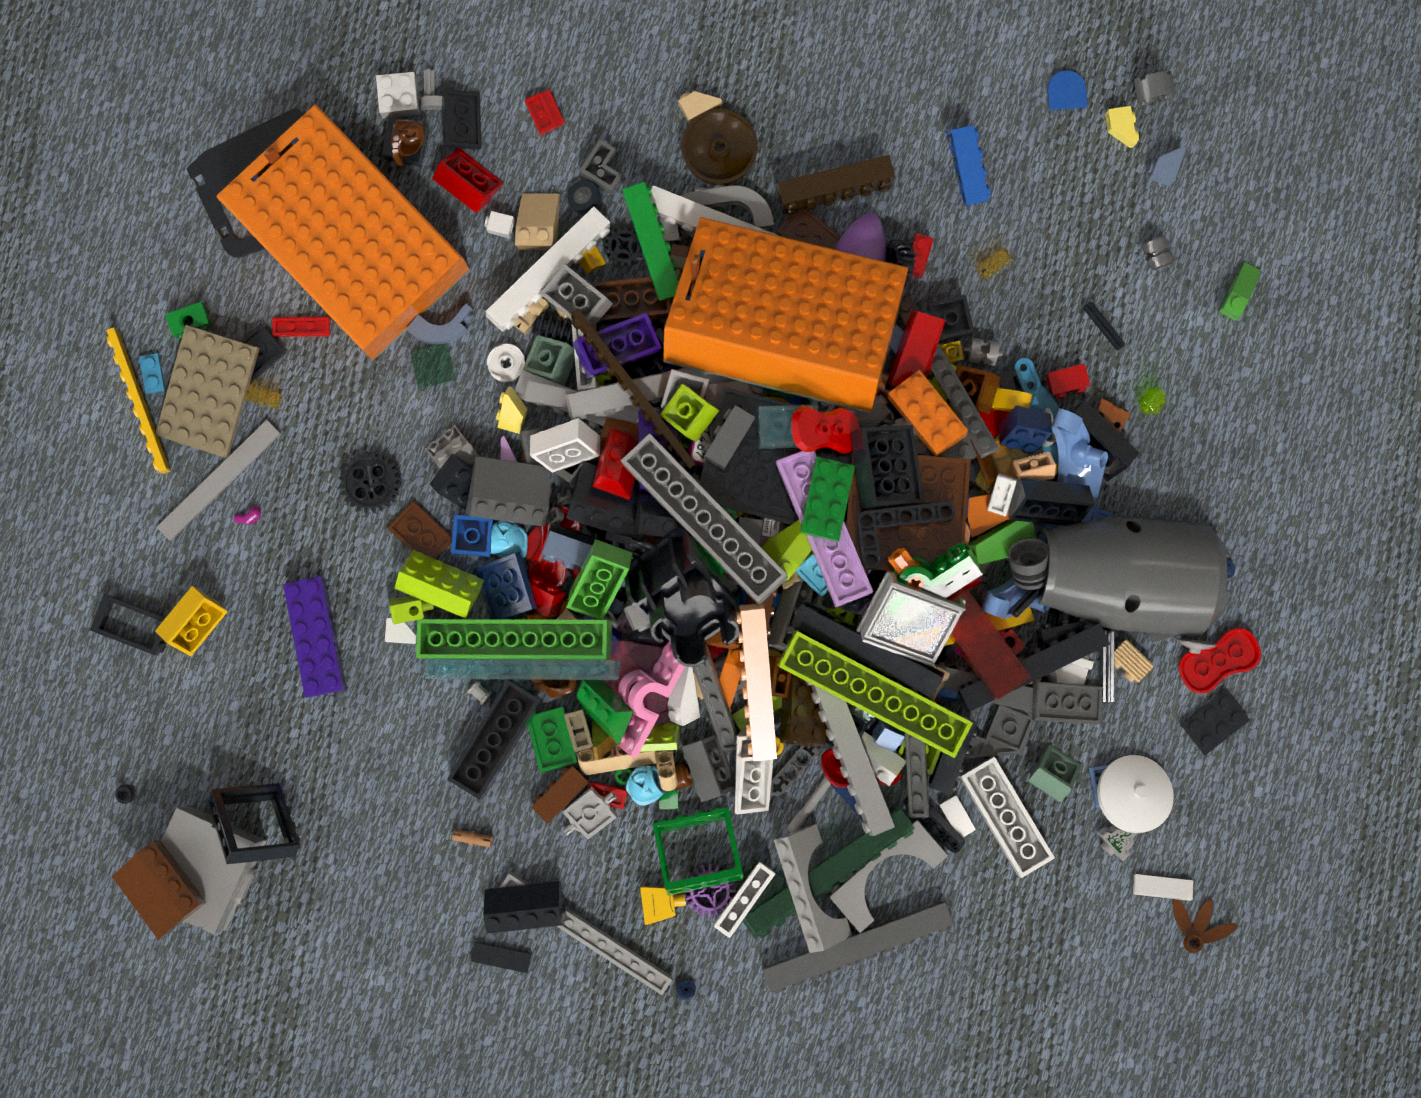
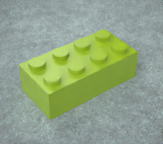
(439, 584)

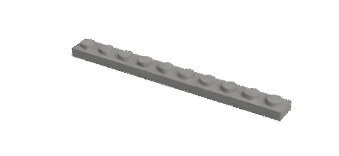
(608, 946)

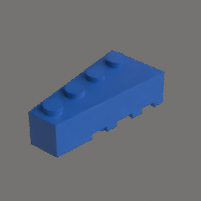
(969, 164)

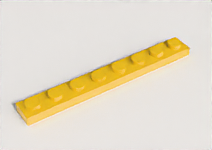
(134, 393)

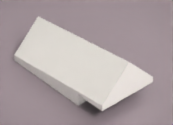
(752, 779)

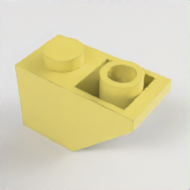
(1121, 125)
(512, 413)

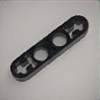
(937, 820)

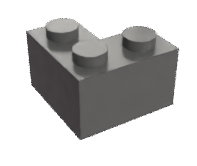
(597, 168)

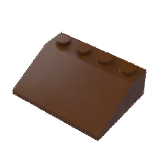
(158, 888)

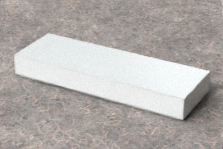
(1163, 887)

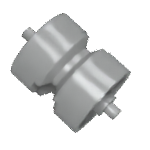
(983, 351)

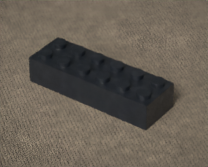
(495, 739)

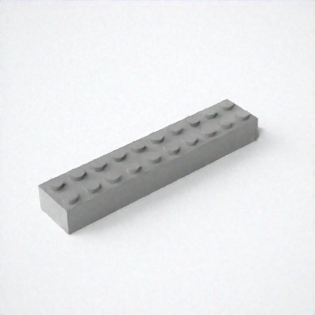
(704, 519)

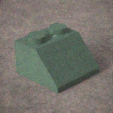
(550, 359)
(1055, 773)

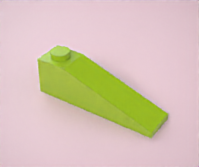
(788, 548)

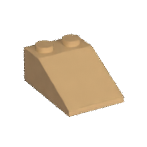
(537, 221)

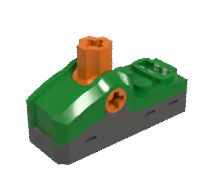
(942, 576)

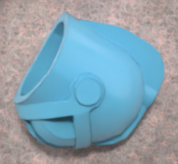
(508, 539)
(644, 785)

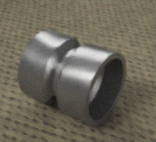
(1158, 253)

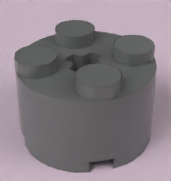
(1155, 87)

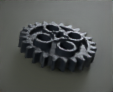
(353, 485)

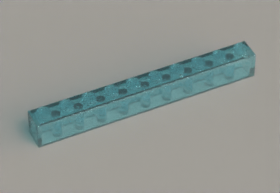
(522, 669)

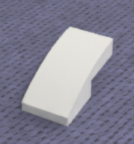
(957, 816)

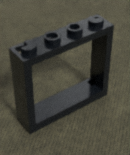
(246, 794)

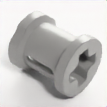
(480, 692)

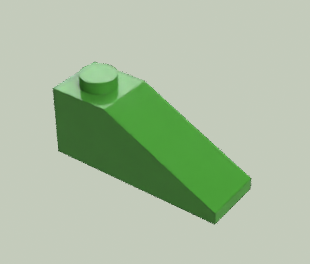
(1240, 292)

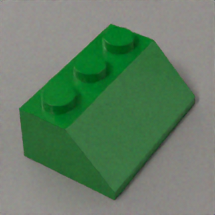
(605, 708)

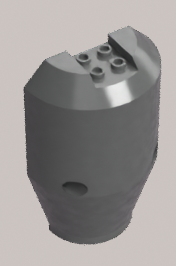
(1138, 574)

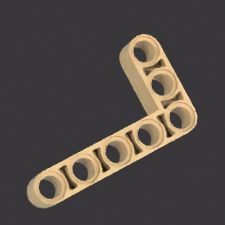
(618, 759)

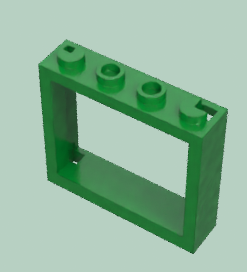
(702, 881)

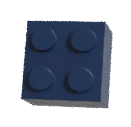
(1025, 429)

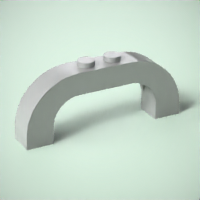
(725, 196)

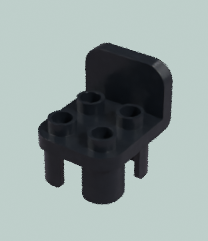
(681, 598)

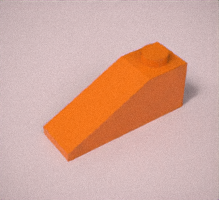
(731, 675)

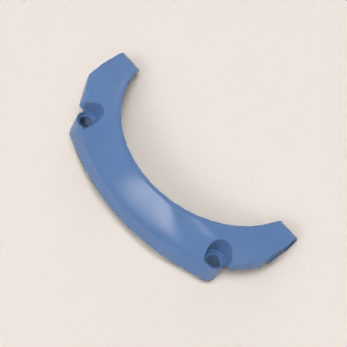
(1077, 465)

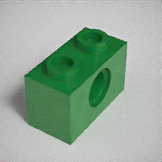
(178, 318)

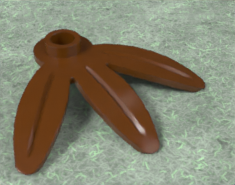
(1201, 921)

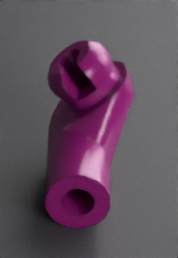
(249, 518)

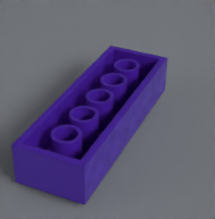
(314, 637)

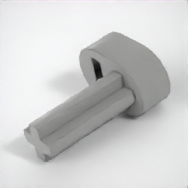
(429, 100)

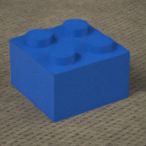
(472, 536)

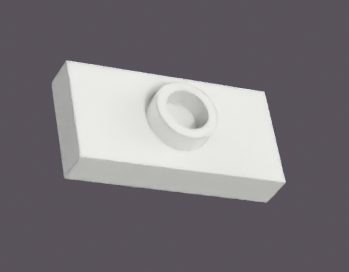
(1002, 494)

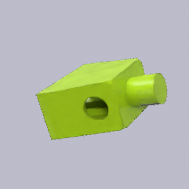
(401, 611)

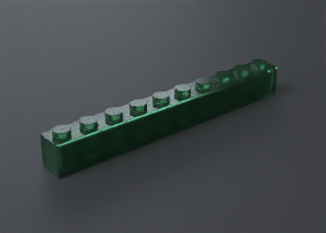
(828, 872)

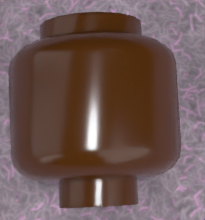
(683, 775)

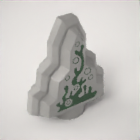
(1116, 841)

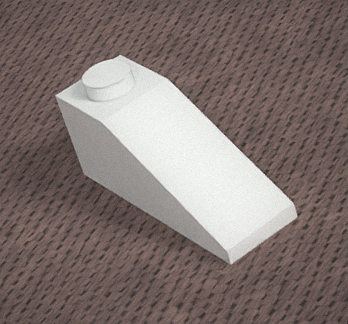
(683, 699)
(883, 761)

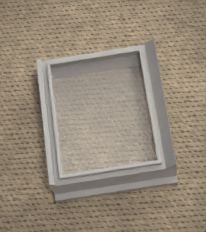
(909, 620)

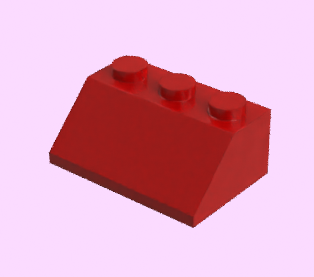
(467, 180)
(610, 472)

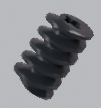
(553, 328)

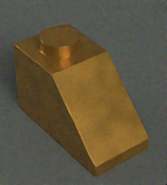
(601, 741)

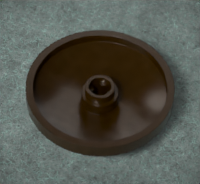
(719, 147)

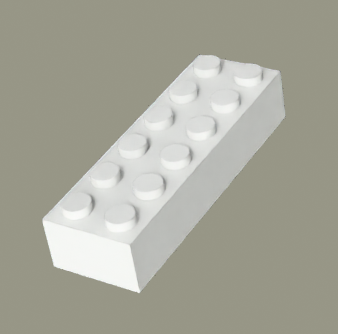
(1006, 817)

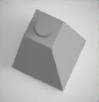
(676, 379)

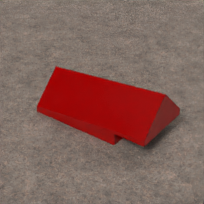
(916, 347)

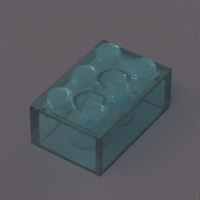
(775, 426)

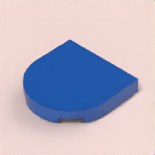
(1067, 91)

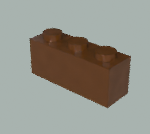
(559, 793)

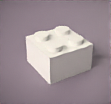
(398, 95)

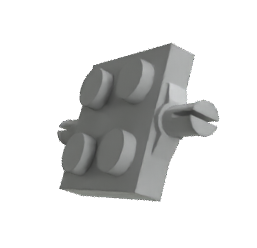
(589, 813)

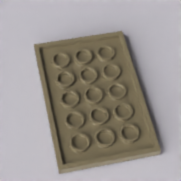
(207, 391)

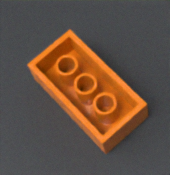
(928, 413)

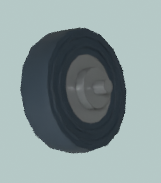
(584, 196)

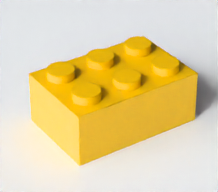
(191, 621)

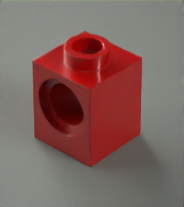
(1017, 643)

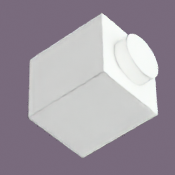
(499, 224)

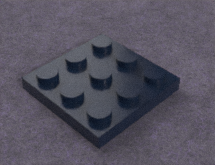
(506, 587)

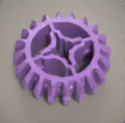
(693, 895)

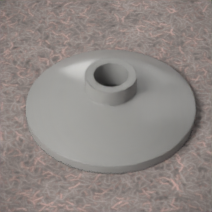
(1196, 646)

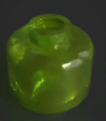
(1152, 401)

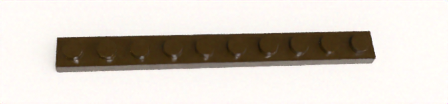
(627, 384)

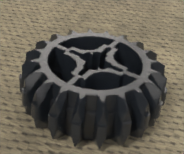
(902, 254)

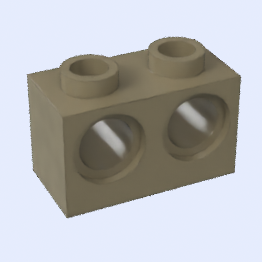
(579, 730)

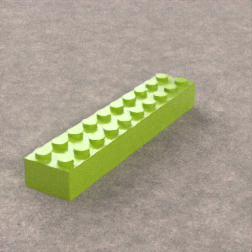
(874, 694)

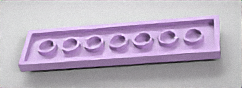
(836, 560)

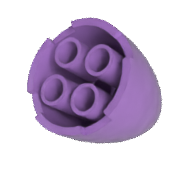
(865, 238)

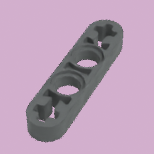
(799, 768)

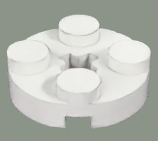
(501, 353)

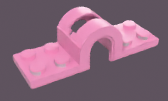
(662, 680)

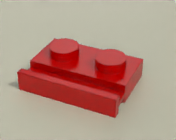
(544, 112)

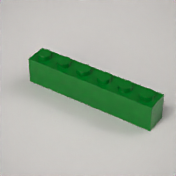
(650, 237)

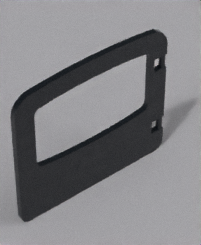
(224, 163)

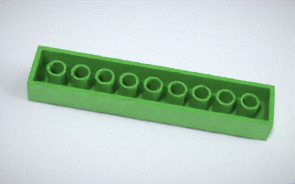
(514, 639)

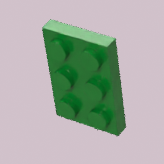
(551, 740)

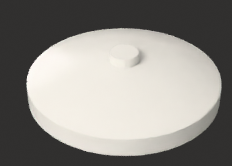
(1135, 794)

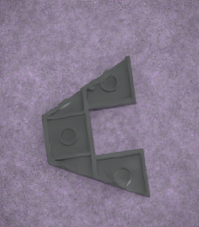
(1005, 735)

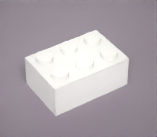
(565, 445)

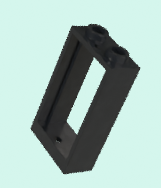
(102, 617)

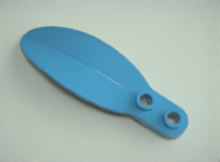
(1040, 397)

